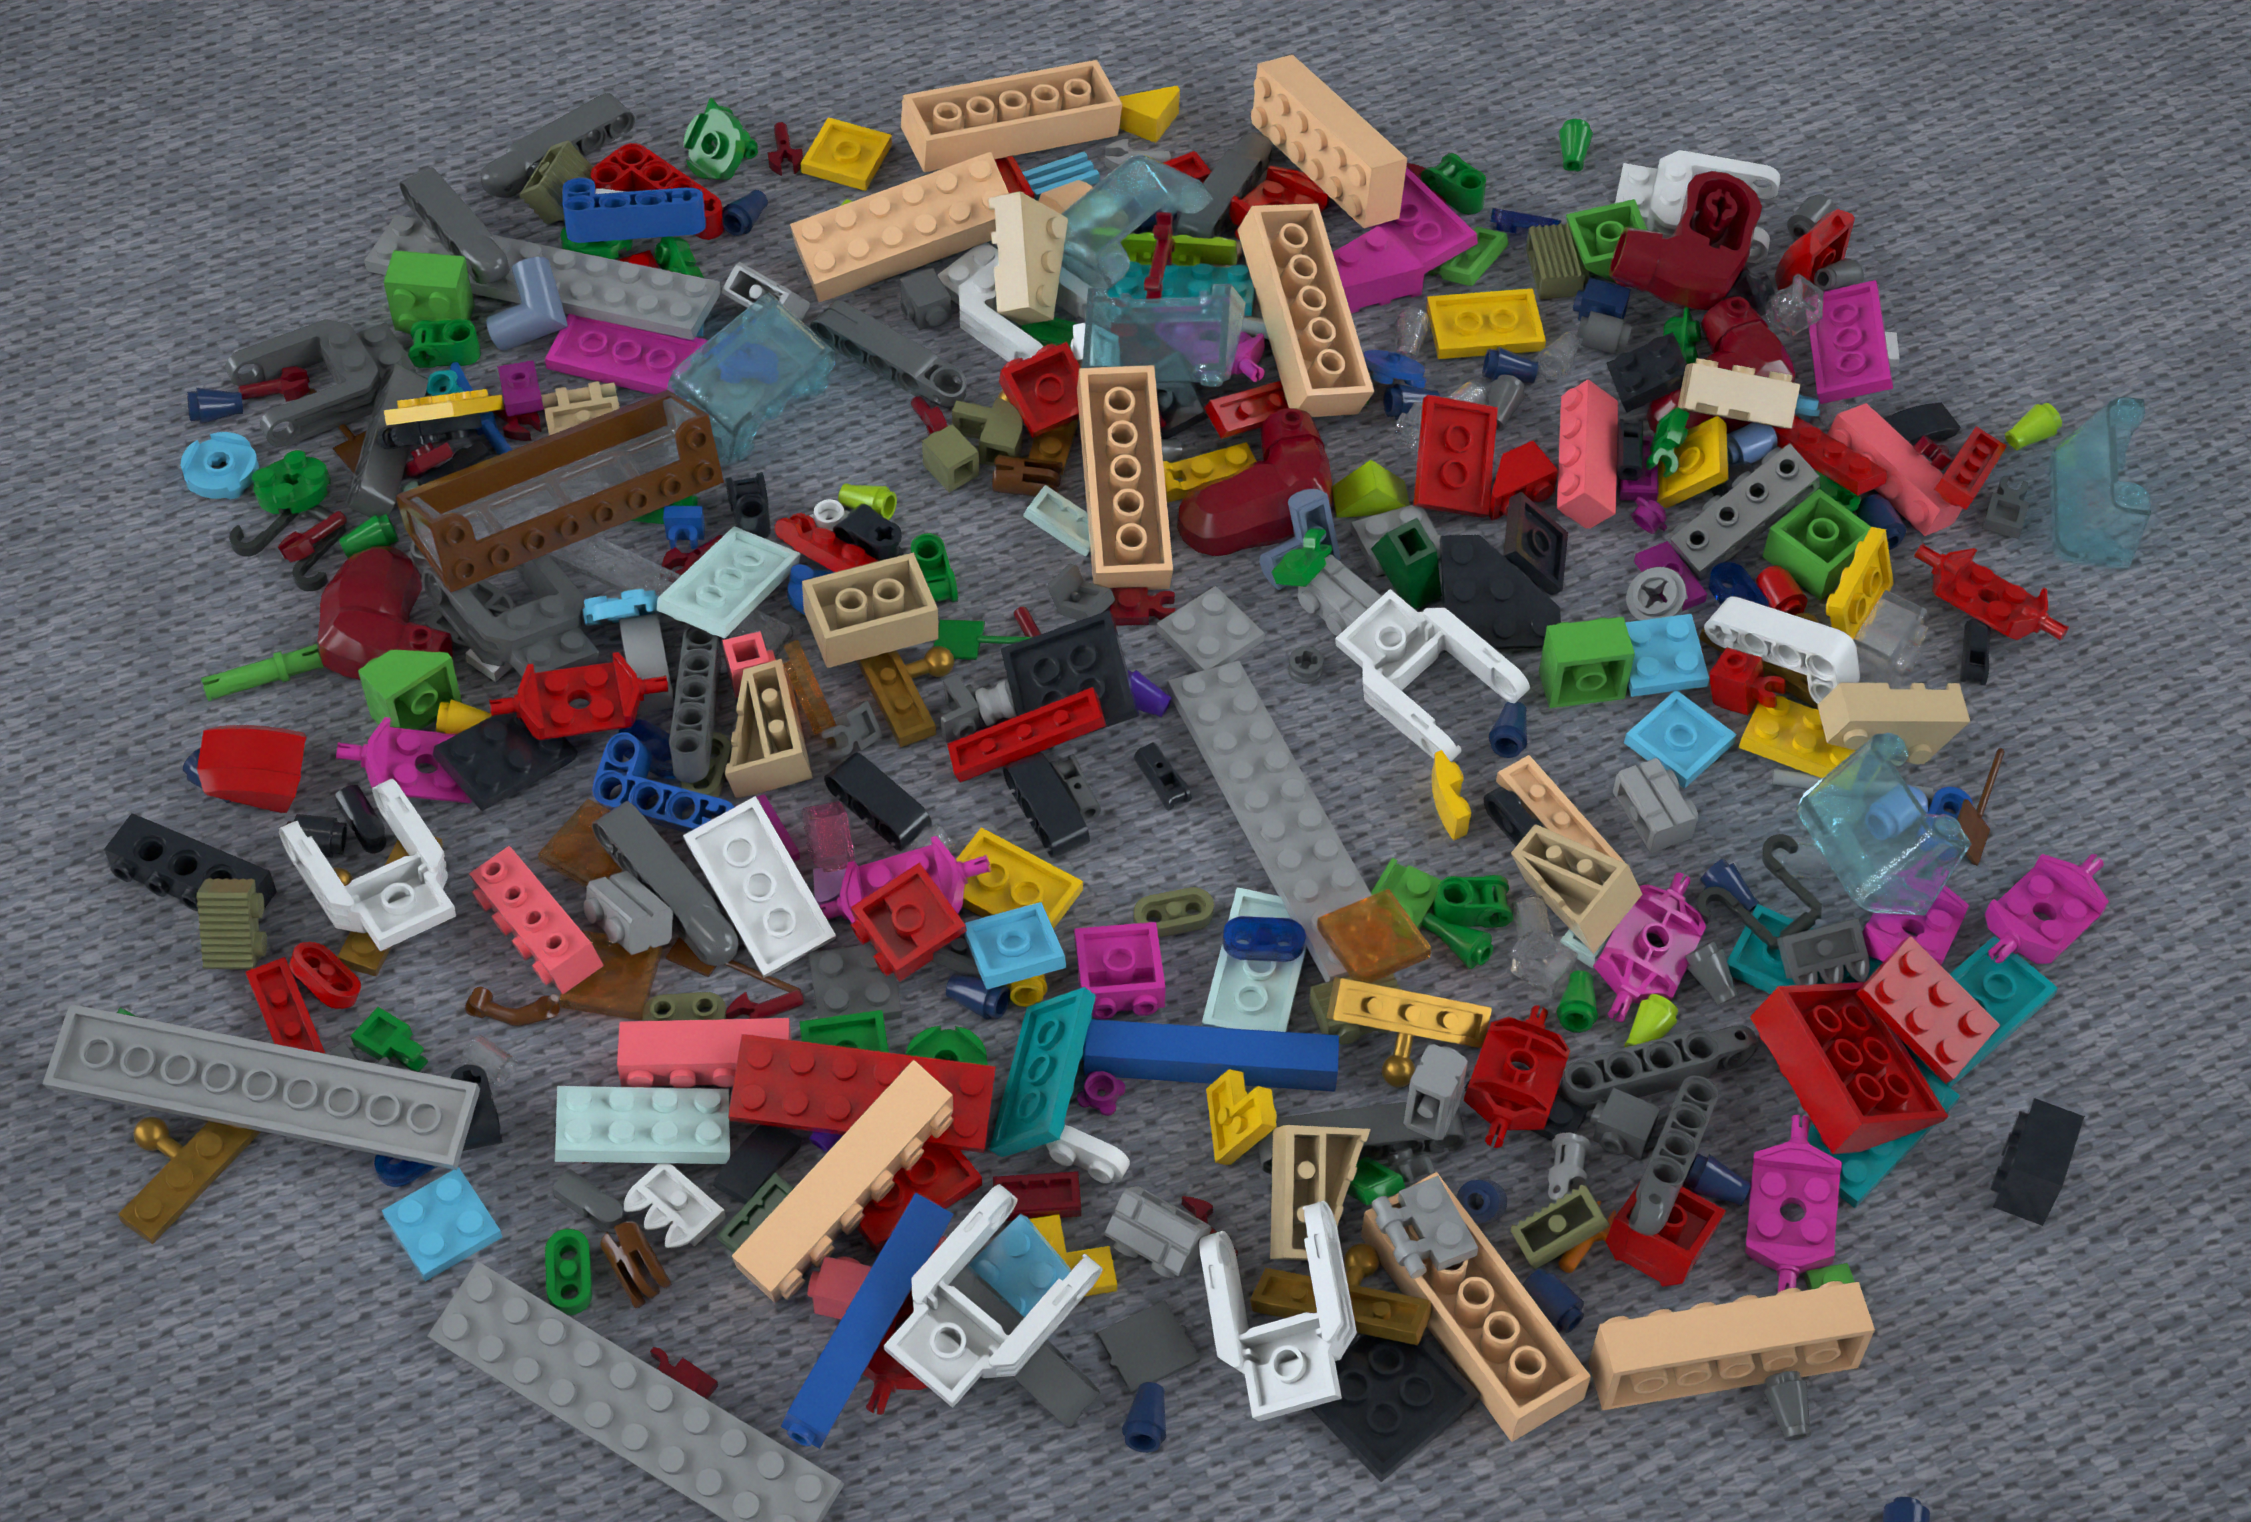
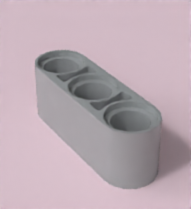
(647, 657)

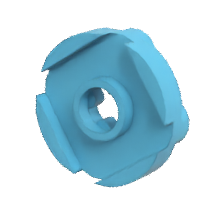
(223, 482)
(633, 604)

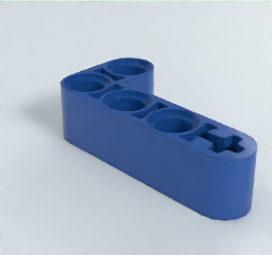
(630, 214)
(638, 789)

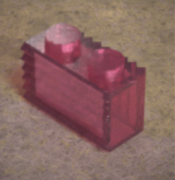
(828, 836)

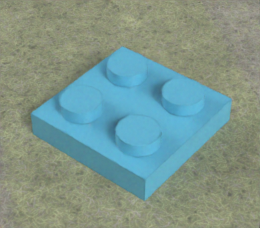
(1666, 656)
(1680, 737)
(1014, 945)
(442, 1224)
(1020, 1265)

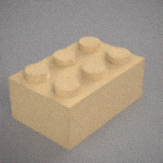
(870, 610)

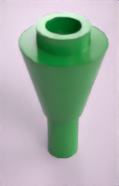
(1466, 943)

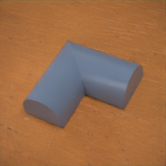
(539, 307)
(1307, 510)

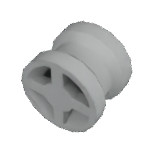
(995, 703)

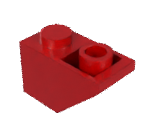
(1524, 471)

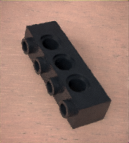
(176, 856)

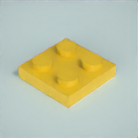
(846, 154)
(1700, 463)

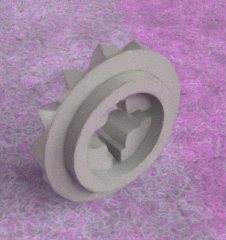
(1655, 581)

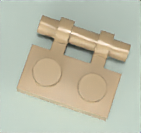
(575, 406)

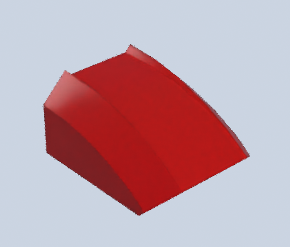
(1816, 249)
(252, 765)
(1673, 1250)

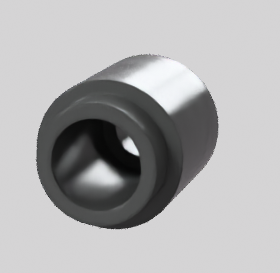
(1809, 214)
(1604, 332)

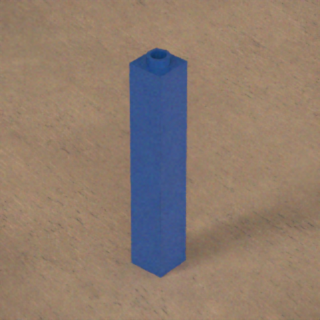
(1206, 1053)
(865, 1322)

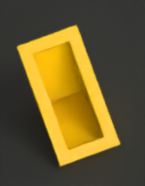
(1149, 112)

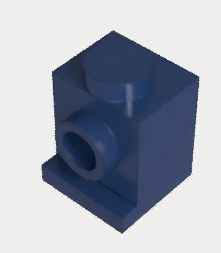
(1602, 298)

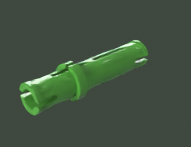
(262, 672)

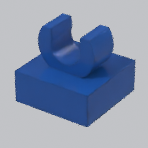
(684, 524)

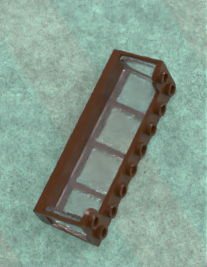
(561, 488)

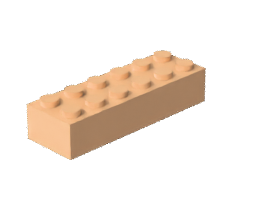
(1011, 115)
(1329, 141)
(899, 227)
(1305, 310)
(1124, 477)
(844, 1182)
(1490, 1329)
(1729, 1344)

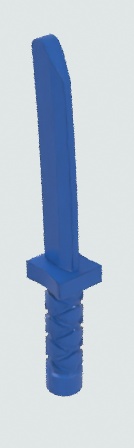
(488, 421)

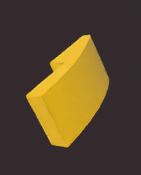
(1446, 790)

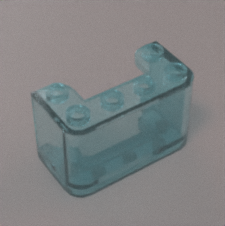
(752, 373)

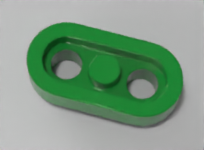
(568, 1274)

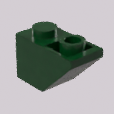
(1410, 563)

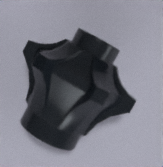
(1753, 289)

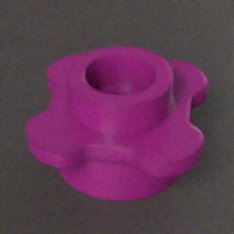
(1649, 515)
(1097, 1082)

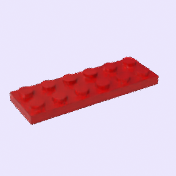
(834, 1086)

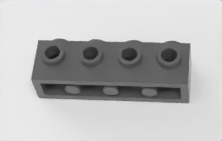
(1744, 511)

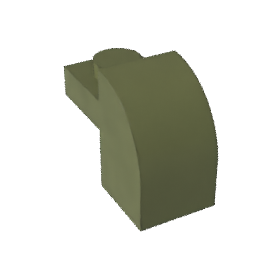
(995, 428)

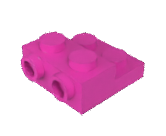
(1121, 968)

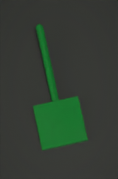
(965, 637)

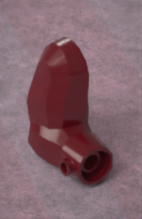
(1704, 251)
(1735, 338)
(1253, 502)
(369, 611)

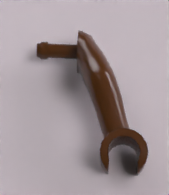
(481, 1005)

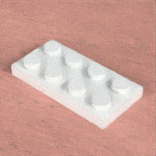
(759, 887)

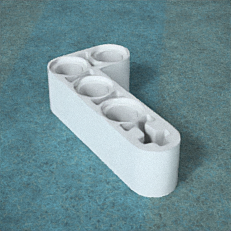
(1787, 641)

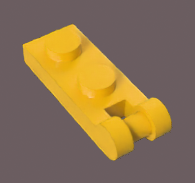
(1204, 469)

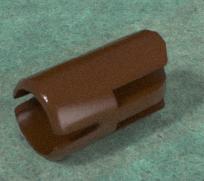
(1025, 475)
(634, 1262)

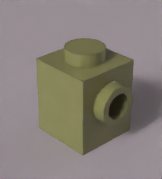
(950, 458)

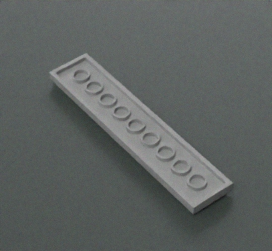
(585, 282)
(1270, 800)
(262, 1086)
(629, 1405)

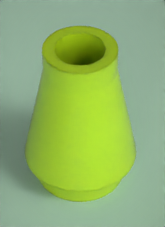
(2036, 425)
(876, 497)
(1653, 1020)

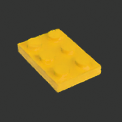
(1484, 320)
(443, 406)
(1861, 584)
(1792, 737)
(1015, 880)

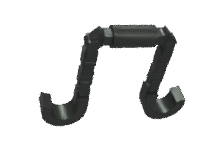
(302, 566)
(1800, 924)

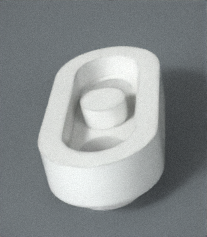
(1099, 1158)

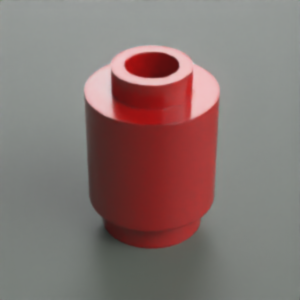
(1781, 590)

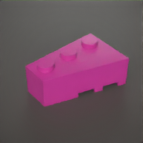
(1377, 270)

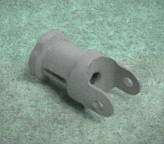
(1568, 1164)

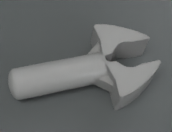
(1121, 148)

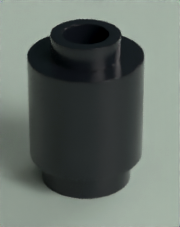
(325, 831)

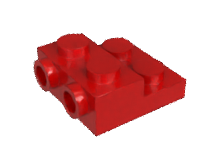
(1043, 388)
(906, 922)

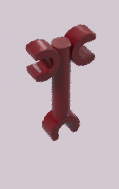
(1162, 255)

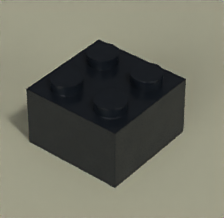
(2036, 1161)

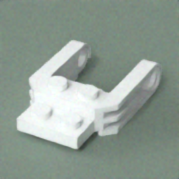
(1663, 190)
(972, 287)
(1399, 643)
(391, 900)
(953, 1340)
(1291, 1359)

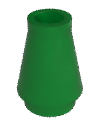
(1575, 141)
(372, 533)
(1578, 1004)

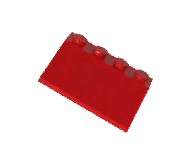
(1845, 1066)

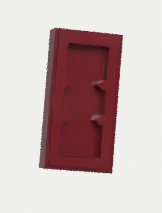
(427, 457)
(1043, 1194)

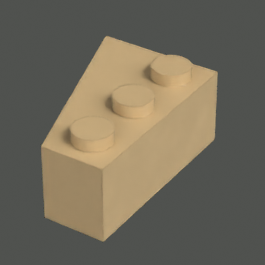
(1029, 257)
(1739, 394)
(1917, 715)
(768, 734)
(1577, 883)
(1308, 1168)

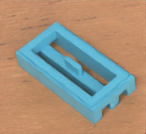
(1059, 171)

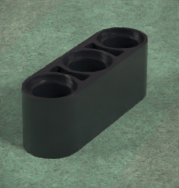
(879, 800)
(1047, 804)

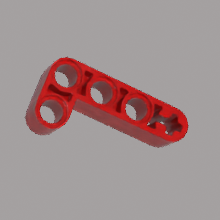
(639, 169)

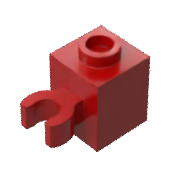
(1740, 683)

